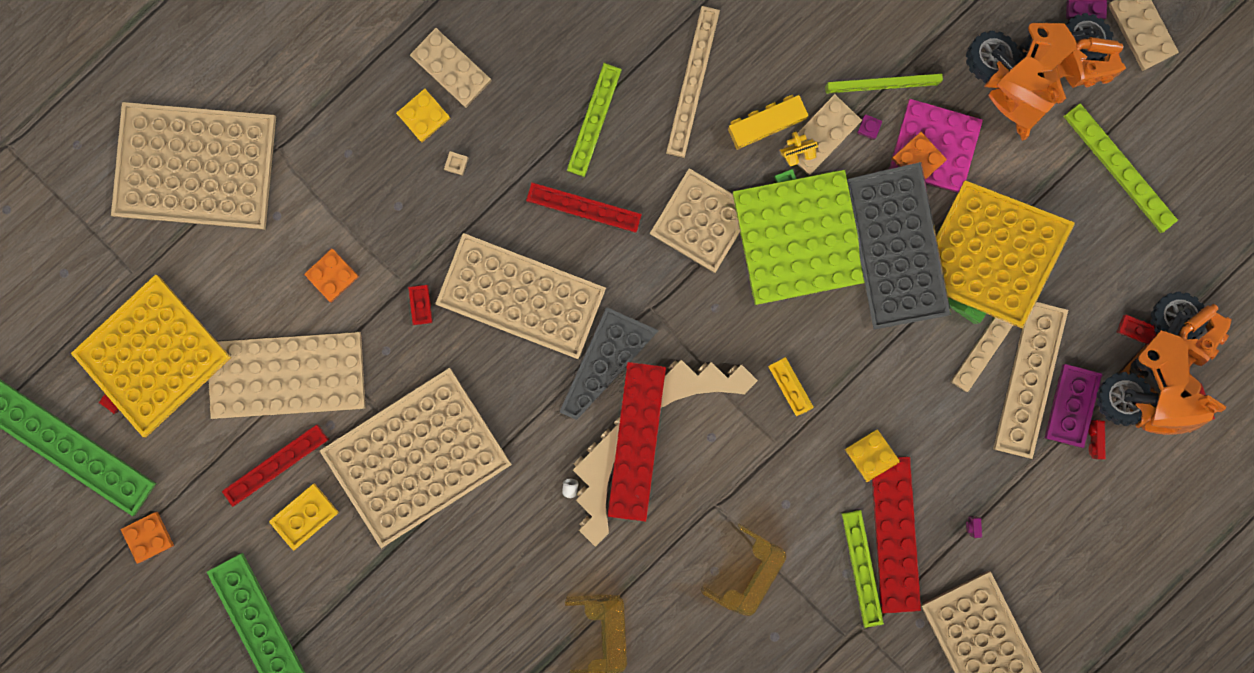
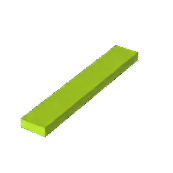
(883, 83)
(594, 120)
(862, 568)

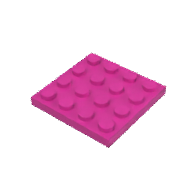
(949, 132)

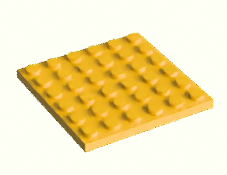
(998, 252)
(150, 356)

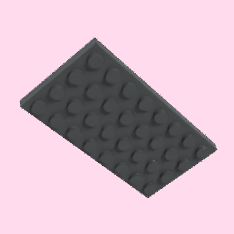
(898, 247)

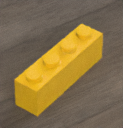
(767, 122)

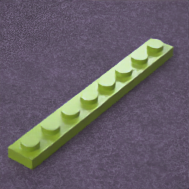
(1120, 168)

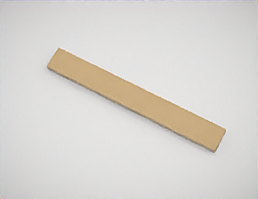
(693, 81)

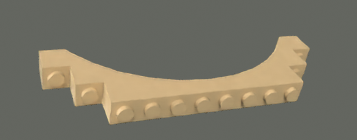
(598, 464)

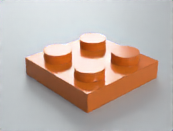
(922, 151)
(331, 275)
(147, 537)

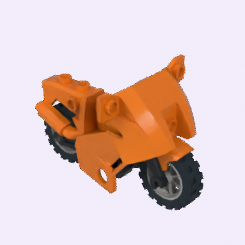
(1030, 78)
(1165, 393)

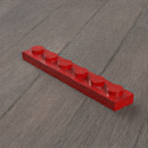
(584, 207)
(275, 465)

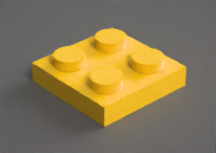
(423, 115)
(872, 455)

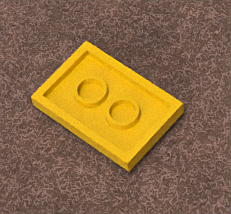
(304, 517)

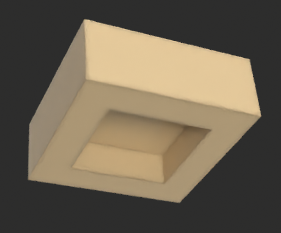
(456, 163)

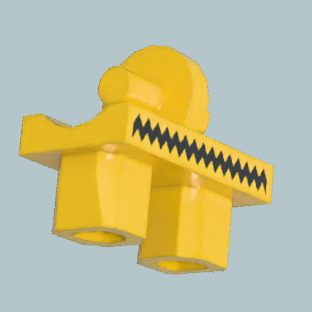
(807, 147)

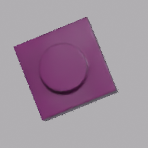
(869, 127)
(974, 527)

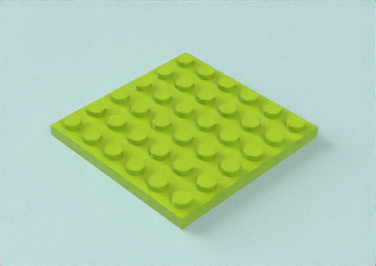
(799, 237)

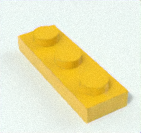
(791, 386)

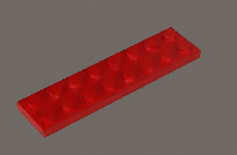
(636, 441)
(896, 539)

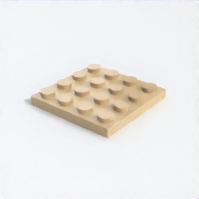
(699, 221)

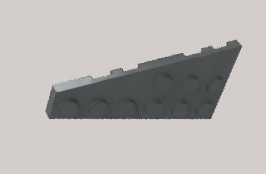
(612, 346)

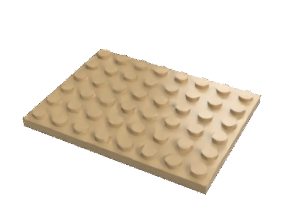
(193, 165)
(415, 457)

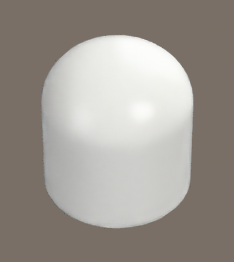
(570, 490)

